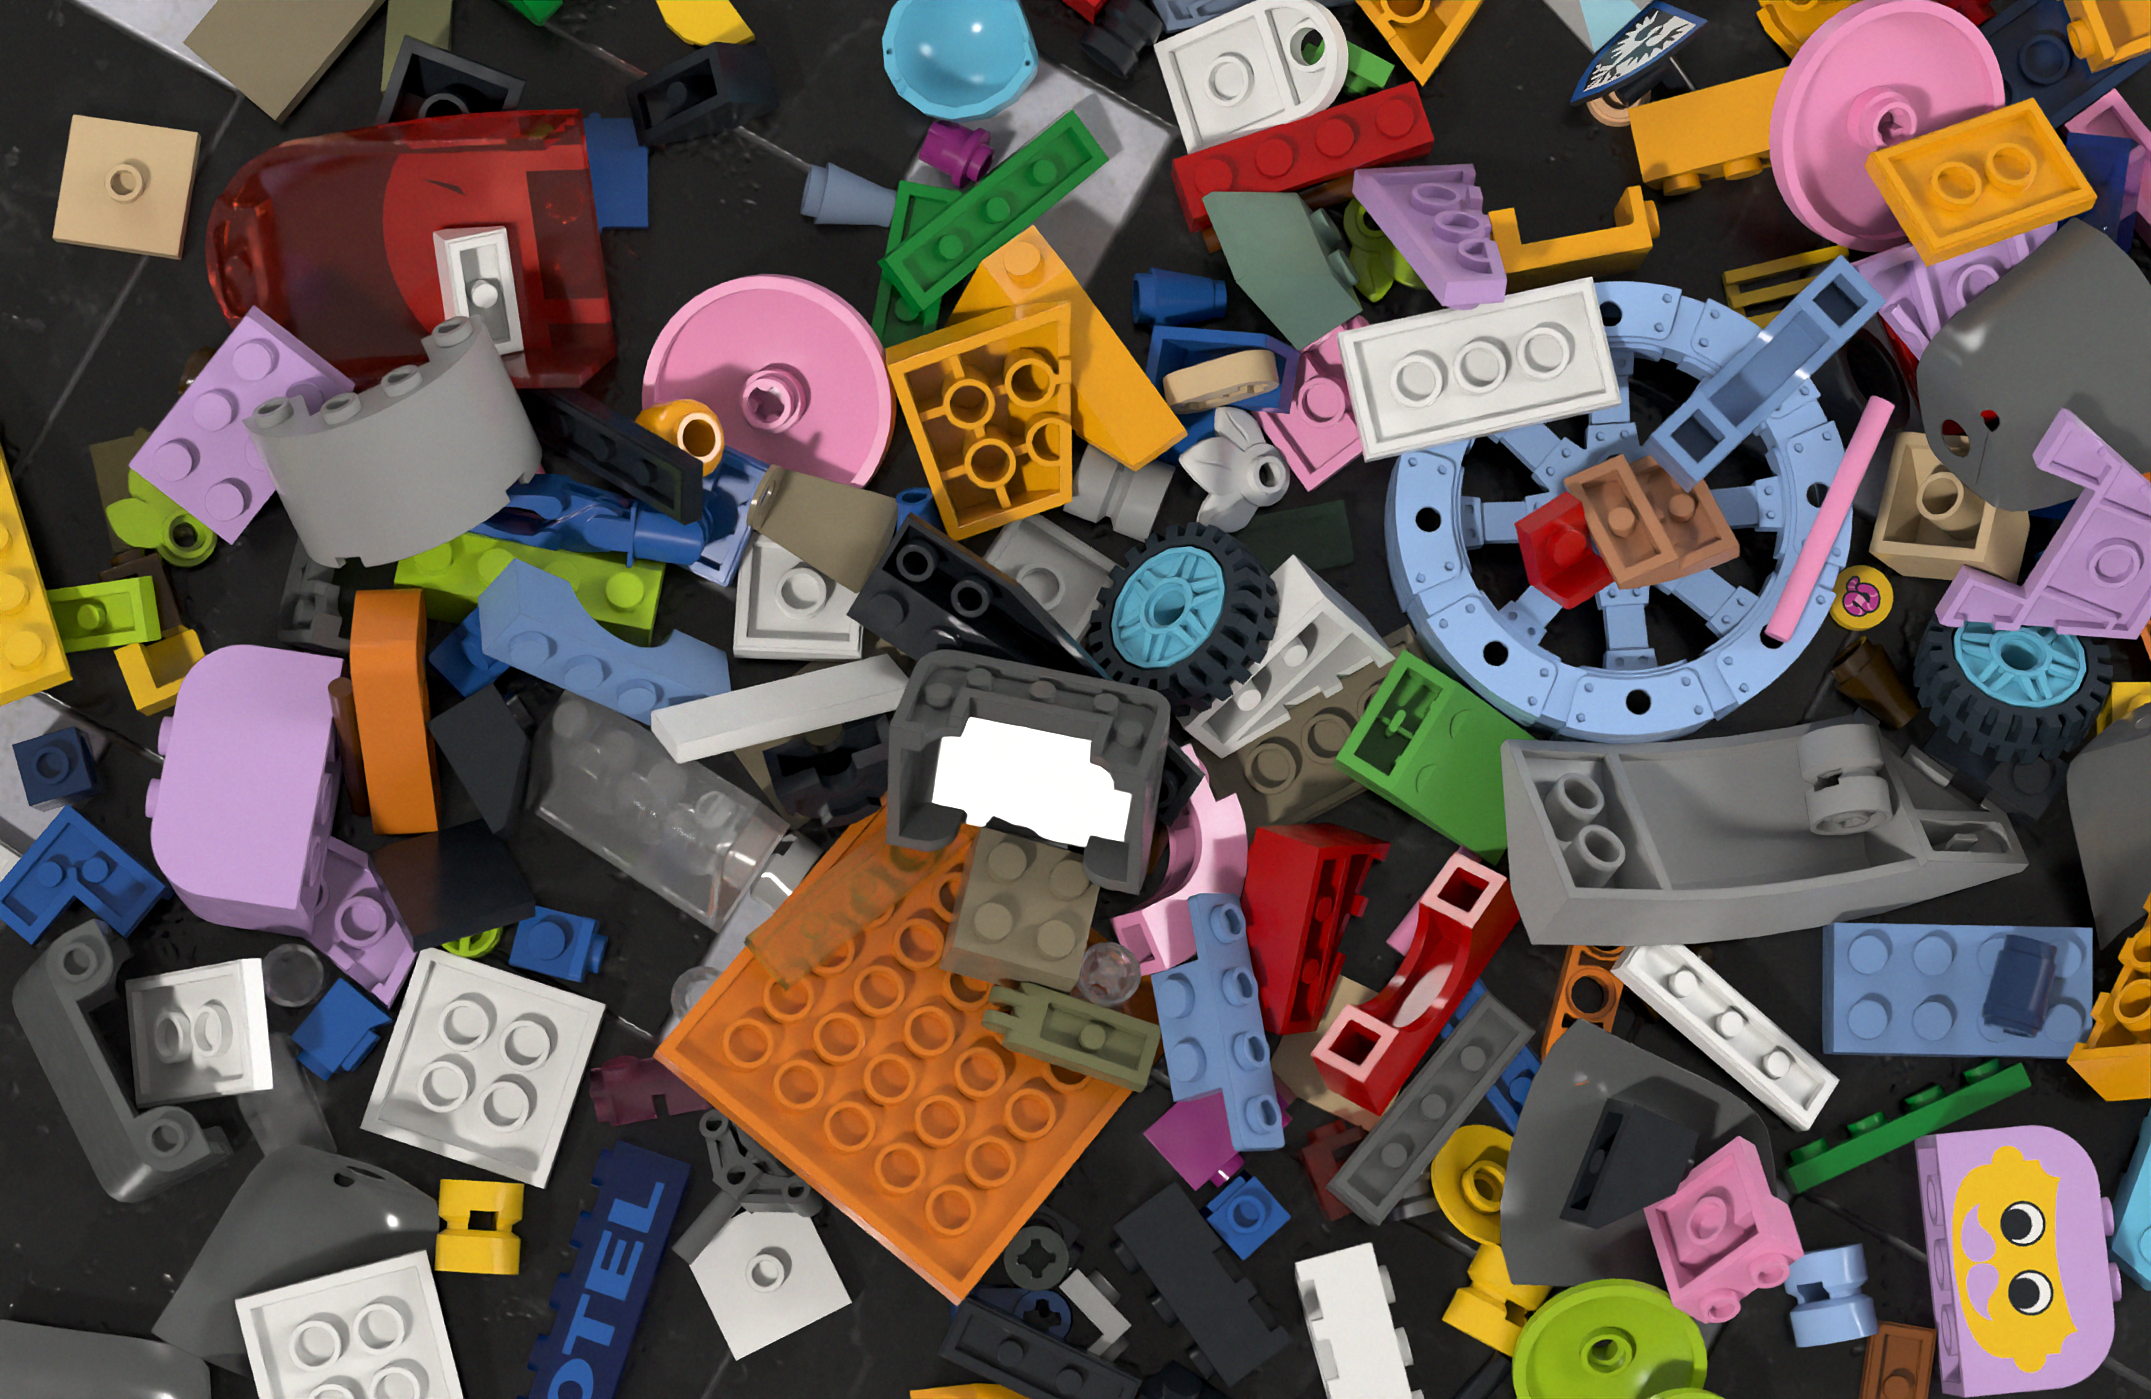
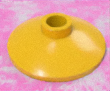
(1469, 1165)

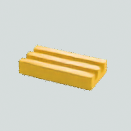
(1773, 268)

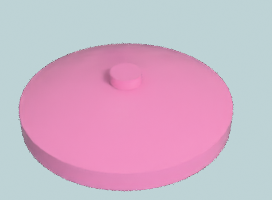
(1865, 85)
(784, 373)

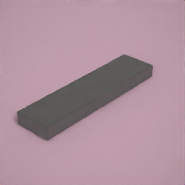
(1430, 1109)

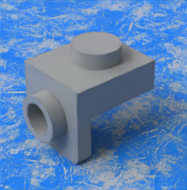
(1097, 1301)

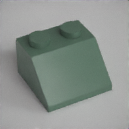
(1286, 261)

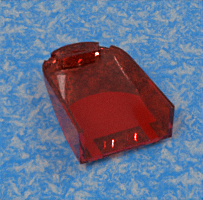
(343, 251)

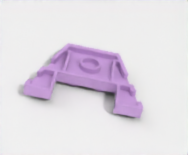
(2097, 564)

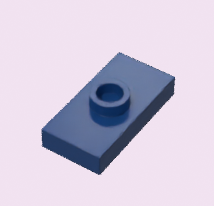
(728, 498)

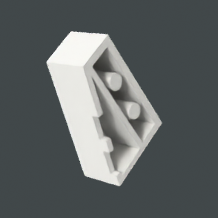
(1312, 649)
(1352, 1327)

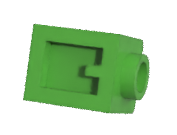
(1365, 72)

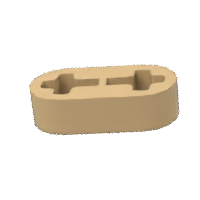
(1221, 381)

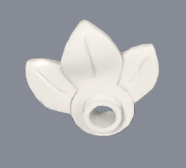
(1230, 470)

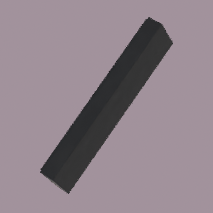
(618, 450)

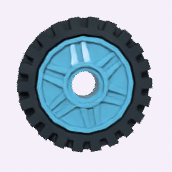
(1185, 616)
(2012, 687)

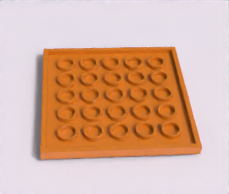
(892, 1087)

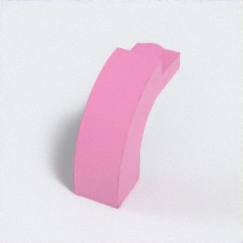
(1205, 857)

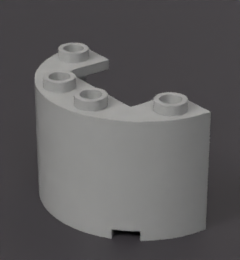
(404, 459)

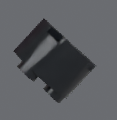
(836, 779)

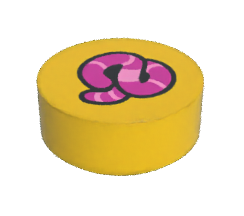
(1861, 598)

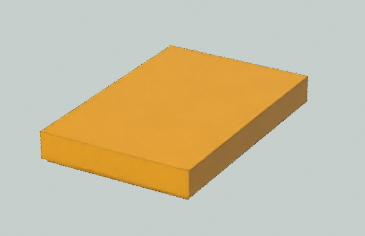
(1980, 181)

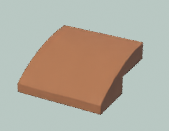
(1649, 523)

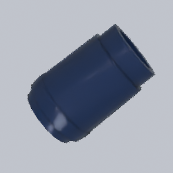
(2020, 986)

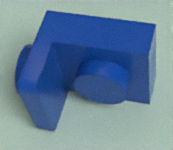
(462, 662)
(559, 945)

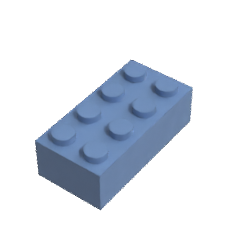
(1926, 988)

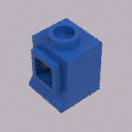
(340, 1031)
(1244, 1214)

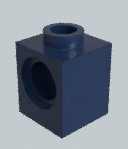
(58, 769)

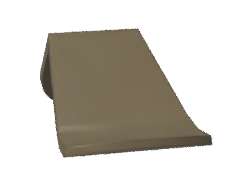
(824, 523)

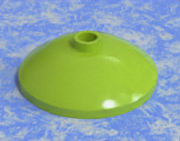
(1650, 1350)

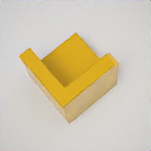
(159, 669)

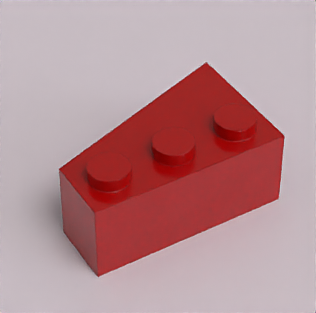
(1296, 909)

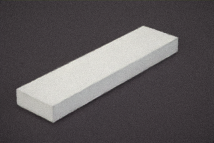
(779, 708)
(1728, 1030)

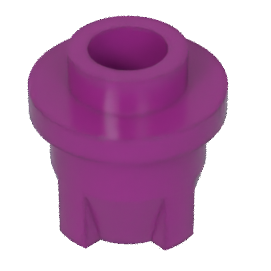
(958, 151)

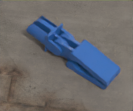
(594, 520)

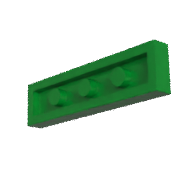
(993, 211)
(1928, 1112)

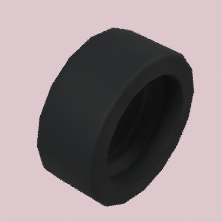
(1854, 375)

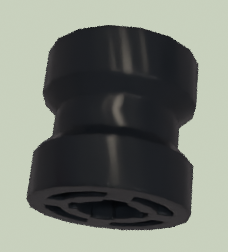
(1122, 36)

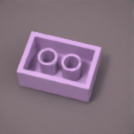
(202, 446)

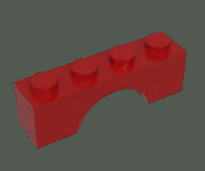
(1331, 144)
(1456, 935)

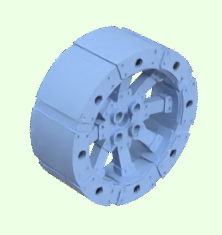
(1588, 703)

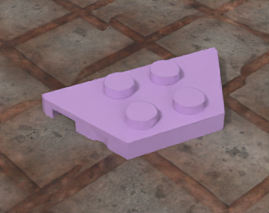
(1928, 297)

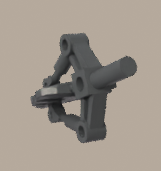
(746, 1180)

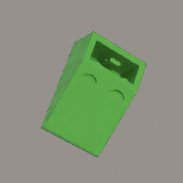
(1434, 755)

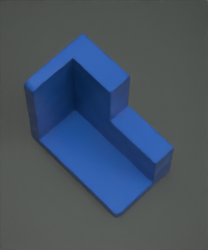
(1184, 347)
(80, 862)

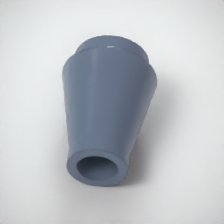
(845, 198)

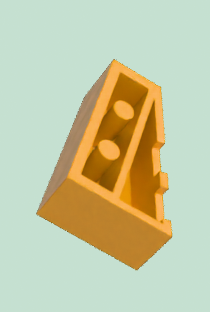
(1706, 133)

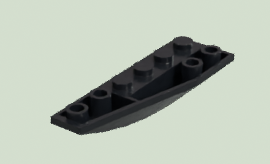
(945, 597)

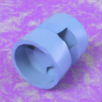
(1847, 1311)

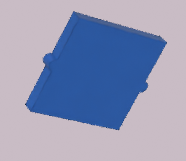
(617, 173)

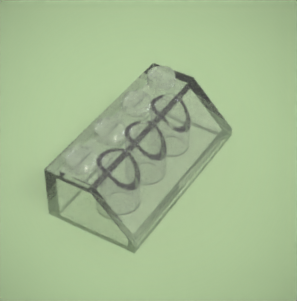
(645, 813)

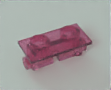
(626, 1088)

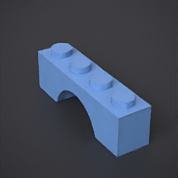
(1764, 374)
(545, 631)

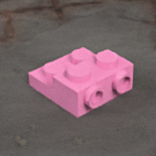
(1321, 426)
(1723, 1235)

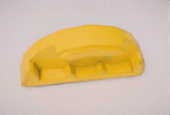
(705, 21)

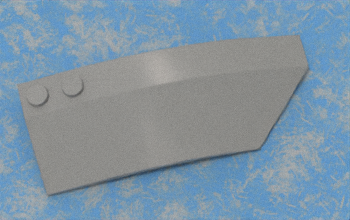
(1720, 843)

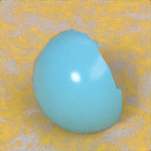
(960, 56)

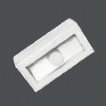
(479, 279)

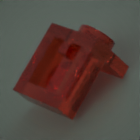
(1322, 1167)

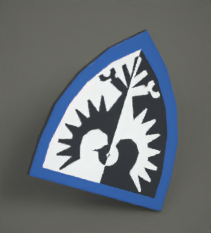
(1642, 57)

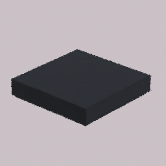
(451, 884)

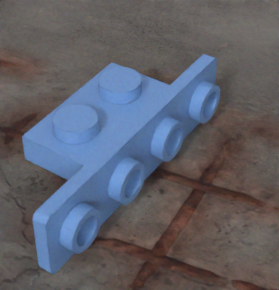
(1216, 1025)

